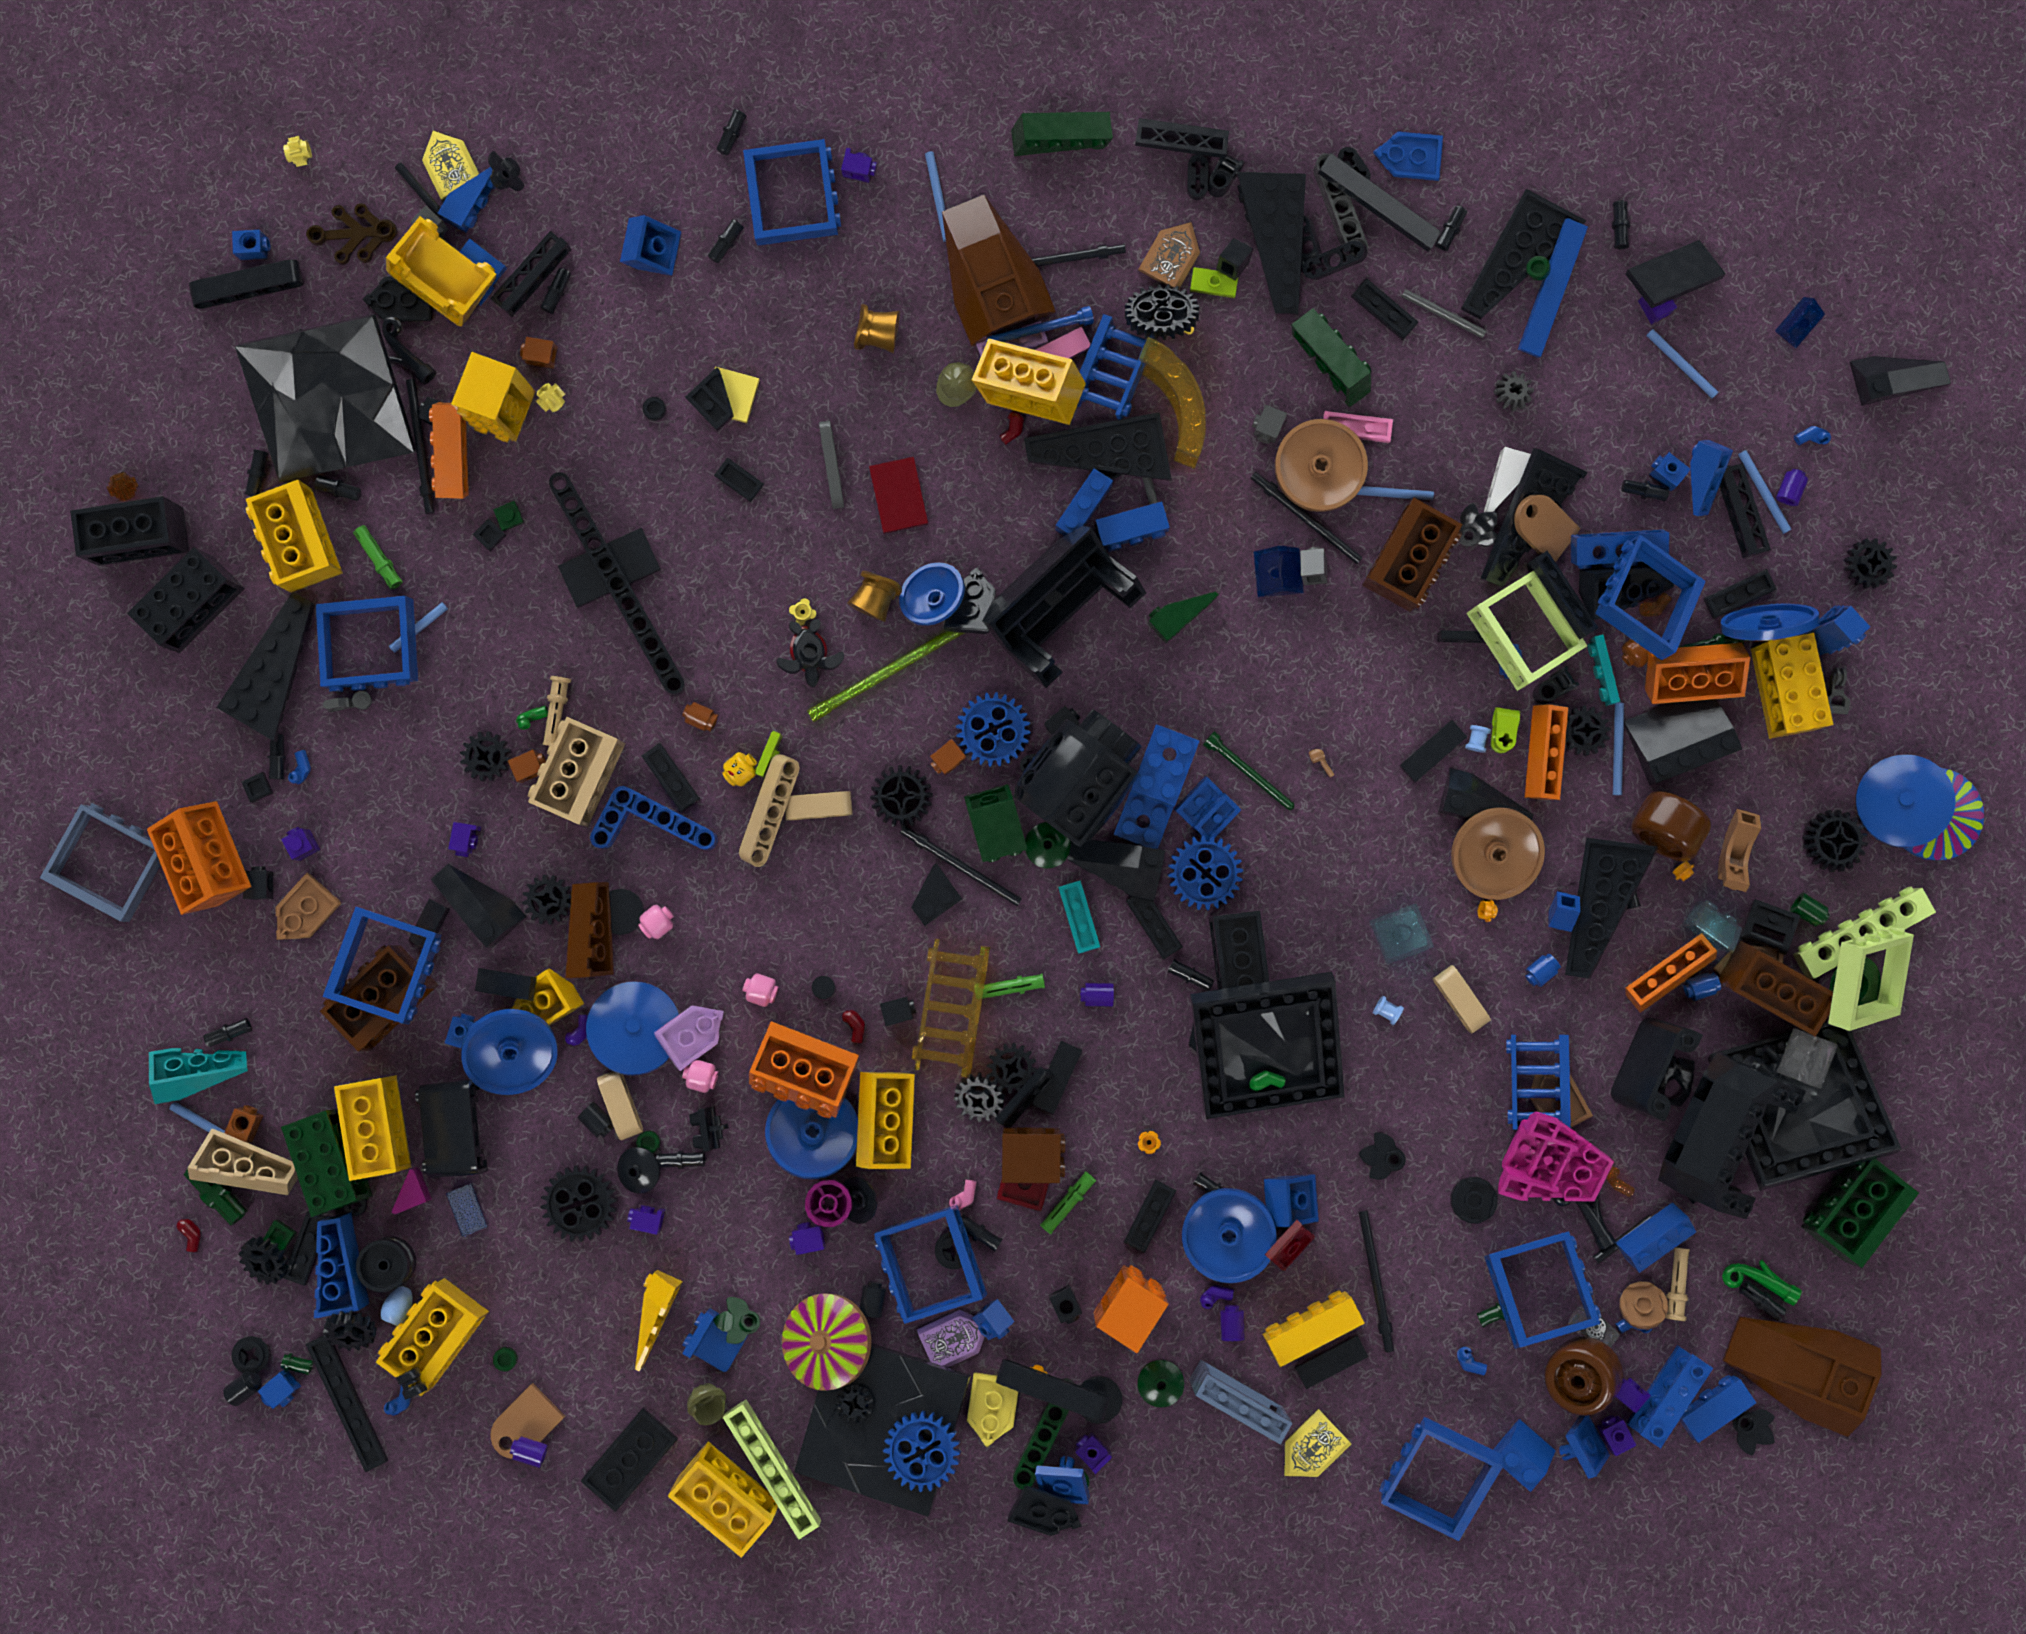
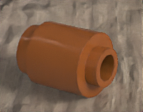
(700, 716)

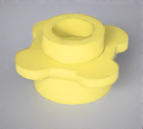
(802, 605)

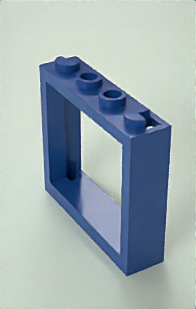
(799, 232)
(1673, 571)
(408, 643)
(347, 954)
(966, 1255)
(1507, 1302)
(1449, 1526)

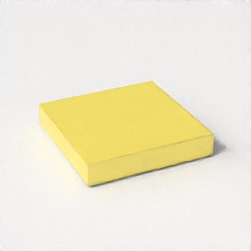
(741, 393)

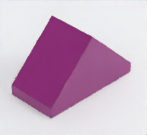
(412, 1192)

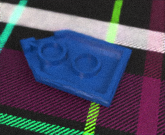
(1412, 155)

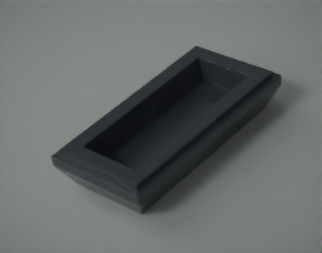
(739, 479)

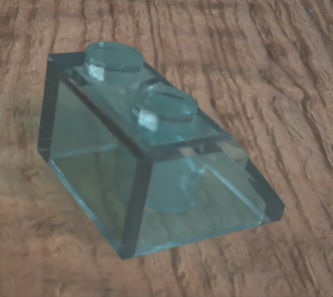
(1717, 928)
(1401, 933)

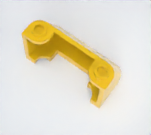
(439, 272)

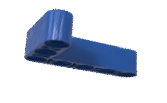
(652, 816)

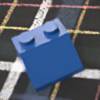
(650, 245)
(1292, 1199)
(1525, 1455)

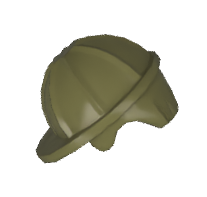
(955, 384)
(706, 1404)

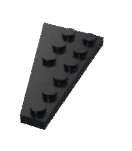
(1276, 220)
(1528, 234)
(1117, 447)
(1542, 476)
(268, 675)
(1606, 887)

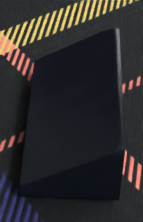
(431, 920)

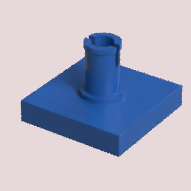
(1586, 1446)
(1064, 1481)

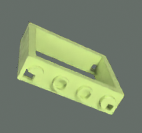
(1501, 645)
(1844, 1006)

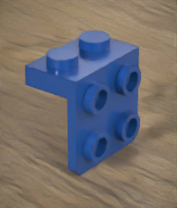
(710, 1343)

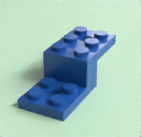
(1156, 787)

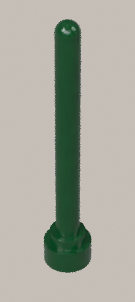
(1214, 743)

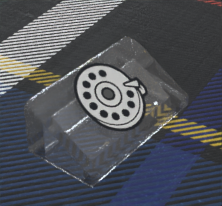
(1602, 1332)

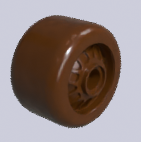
(1671, 825)
(1595, 1365)

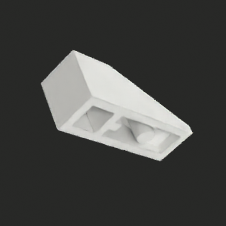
(1506, 476)

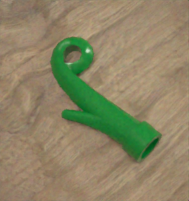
(1768, 1279)

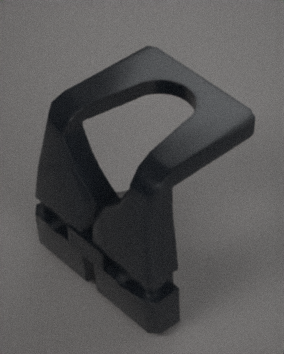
(1682, 1071)

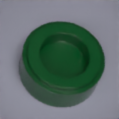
(1538, 268)
(649, 1140)
(505, 1359)

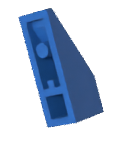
(1707, 471)

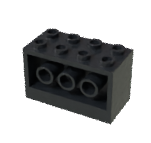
(129, 531)
(186, 600)
(1238, 949)

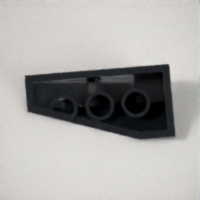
(479, 906)

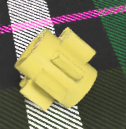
(297, 151)
(550, 397)

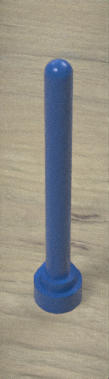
(1081, 317)

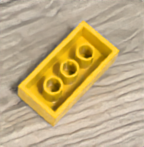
(885, 1120)
(1312, 1328)

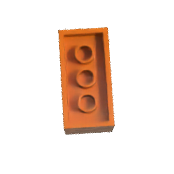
(198, 857)
(803, 1055)
(1131, 1308)

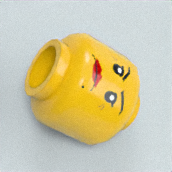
(739, 769)

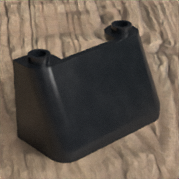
(1647, 1064)
(450, 1129)

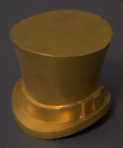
(877, 329)
(875, 595)

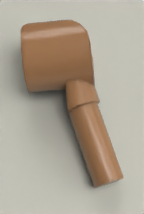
(1318, 755)

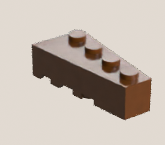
(590, 932)

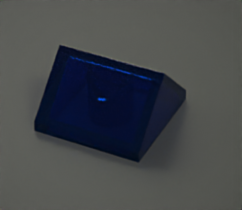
(1278, 571)

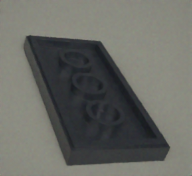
(1675, 274)
(630, 552)
(629, 1459)

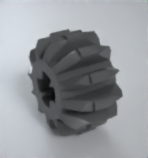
(1513, 399)

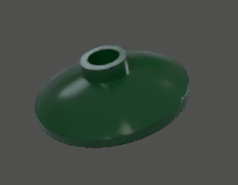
(1047, 857)
(1160, 1371)

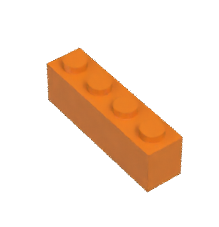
(450, 452)
(1546, 752)
(1671, 972)

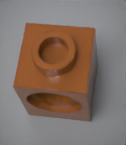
(538, 352)
(947, 758)
(526, 765)
(235, 1128)

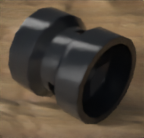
(409, 1378)

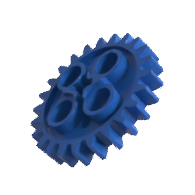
(983, 710)
(1191, 888)
(932, 1469)

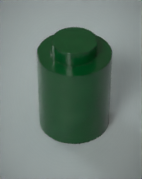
(1810, 910)

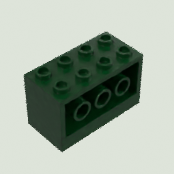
(321, 1163)
(1859, 1211)

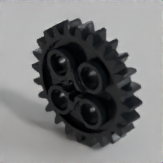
(1161, 312)
(572, 1183)

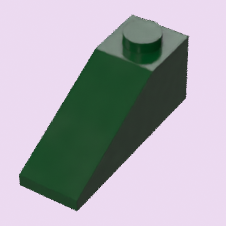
(1177, 615)

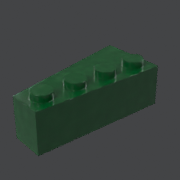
(1060, 132)
(1333, 356)

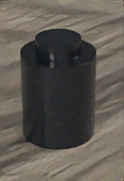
(596, 1120)
(872, 1299)
(242, 1388)

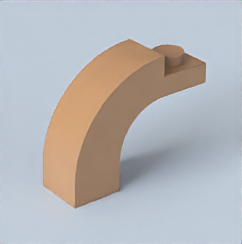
(1737, 848)

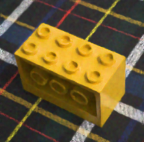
(1029, 381)
(493, 397)
(293, 536)
(1791, 686)
(372, 1127)
(428, 1336)
(724, 1499)

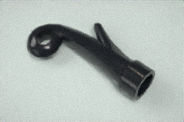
(406, 358)
(1595, 1221)

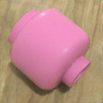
(656, 922)
(760, 990)
(700, 1076)

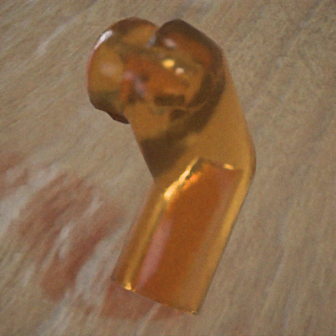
(1652, 609)
(1618, 1184)

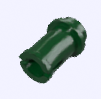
(1490, 1315)
(296, 1364)

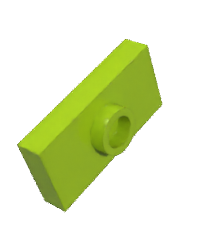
(1212, 283)
(768, 753)

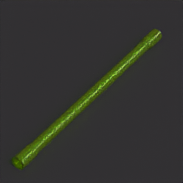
(826, 706)

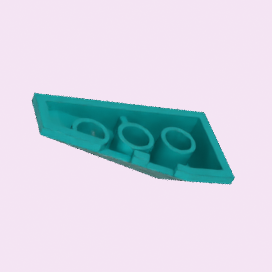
(180, 1074)

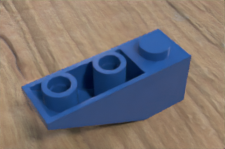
(464, 203)

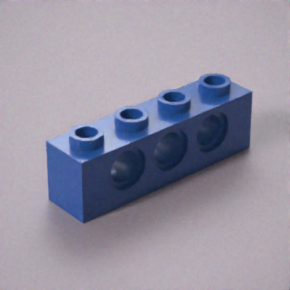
(1583, 545)

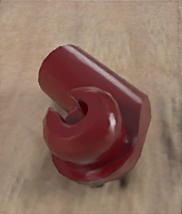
(1015, 427)
(856, 1023)
(191, 1232)

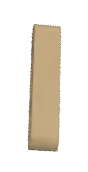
(769, 798)

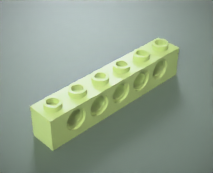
(1917, 908)
(772, 1469)

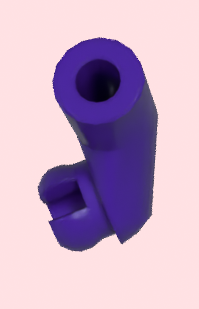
(579, 1034)
(1214, 1293)

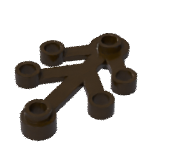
(355, 234)

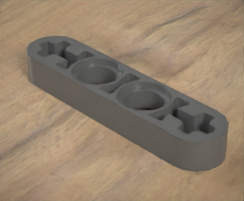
(831, 464)

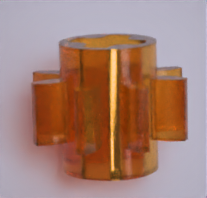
(122, 486)

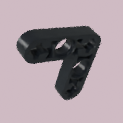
(1316, 256)

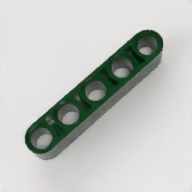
(1037, 1443)

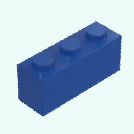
(1084, 503)
(1132, 526)
(1656, 1237)
(1716, 1408)

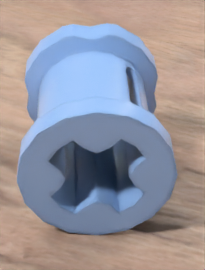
(1478, 738)
(1388, 1010)

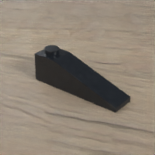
(1890, 377)
(1639, 585)
(1468, 795)
(1126, 866)

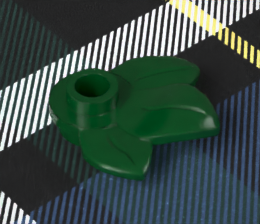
(733, 1320)

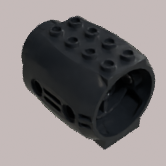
(1079, 776)

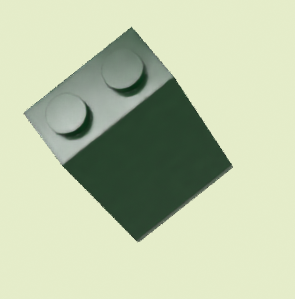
(995, 823)

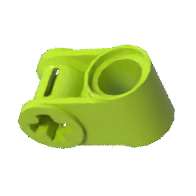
(1504, 724)

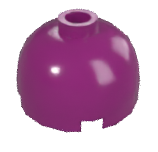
(828, 1203)

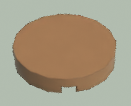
(1643, 1305)

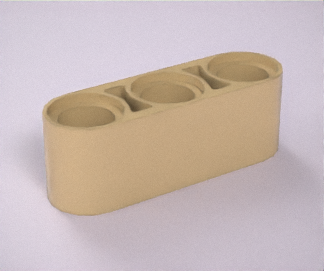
(819, 805)
(1461, 999)
(620, 1105)

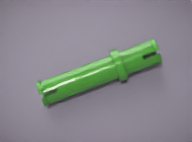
(382, 564)
(1013, 986)
(1068, 1202)

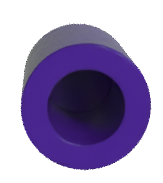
(1792, 487)
(1097, 994)
(1232, 1323)
(529, 1451)

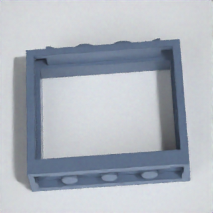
(65, 847)
(1240, 1401)

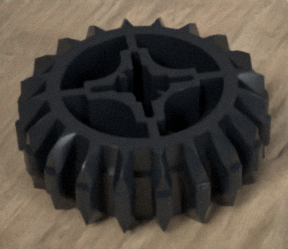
(900, 775)
(1833, 850)

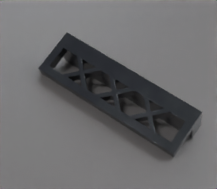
(1182, 138)
(534, 277)
(1737, 512)
(1562, 594)

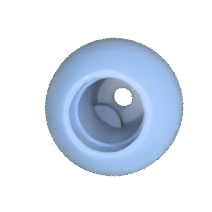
(397, 1305)

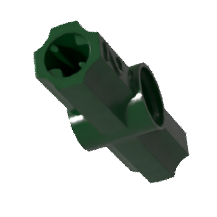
(220, 1198)

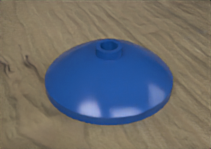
(926, 587)

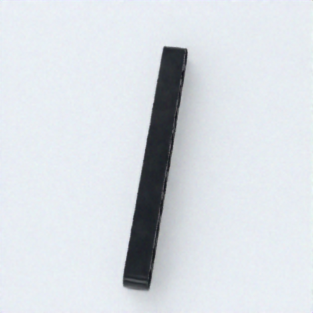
(615, 573)

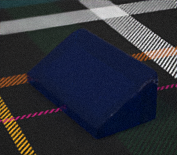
(1800, 321)
(466, 1210)

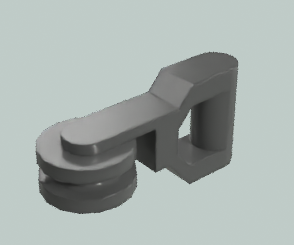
(1838, 677)
(360, 700)

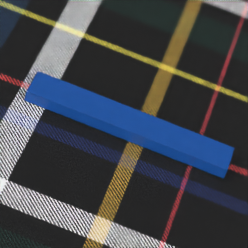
(1552, 288)

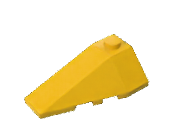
(552, 998)
(656, 1304)

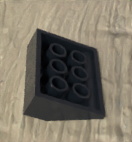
(1681, 737)

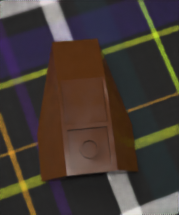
(990, 272)
(1808, 1370)

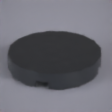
(625, 911)
(1473, 1200)
(1107, 1387)

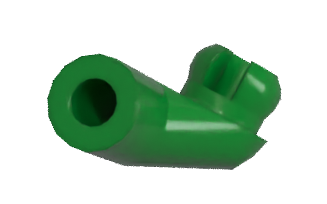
(534, 714)
(1265, 1079)

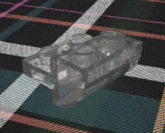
(1807, 1058)

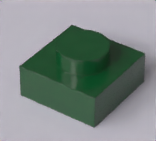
(508, 516)
(280, 1234)

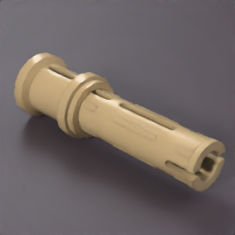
(555, 698)
(1677, 1296)

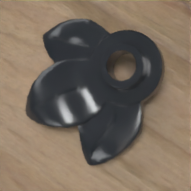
(504, 172)
(1480, 525)
(1379, 1155)
(1755, 1431)

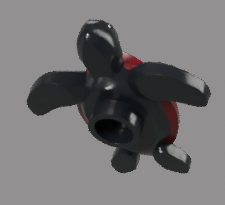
(808, 653)

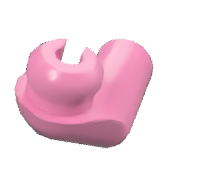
(966, 1197)

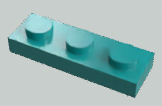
(1603, 670)
(1079, 917)

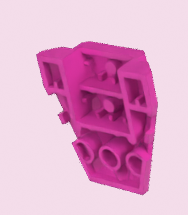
(1552, 1162)

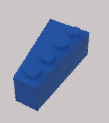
(1839, 629)
(336, 1272)

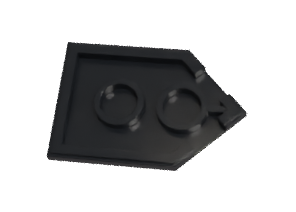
(396, 300)
(975, 603)
(1043, 1512)

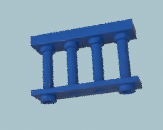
(1090, 371)
(1561, 1070)
(1670, 1396)

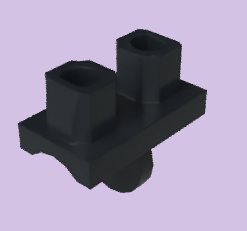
(710, 1128)

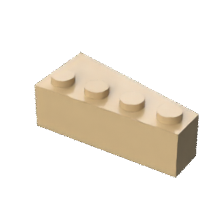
(241, 1165)

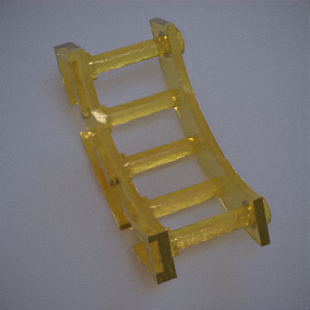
(1184, 395)
(970, 1011)

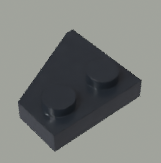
(712, 400)
(935, 896)

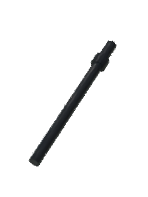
(1101, 251)
(425, 488)
(1270, 489)
(921, 841)
(1384, 1325)

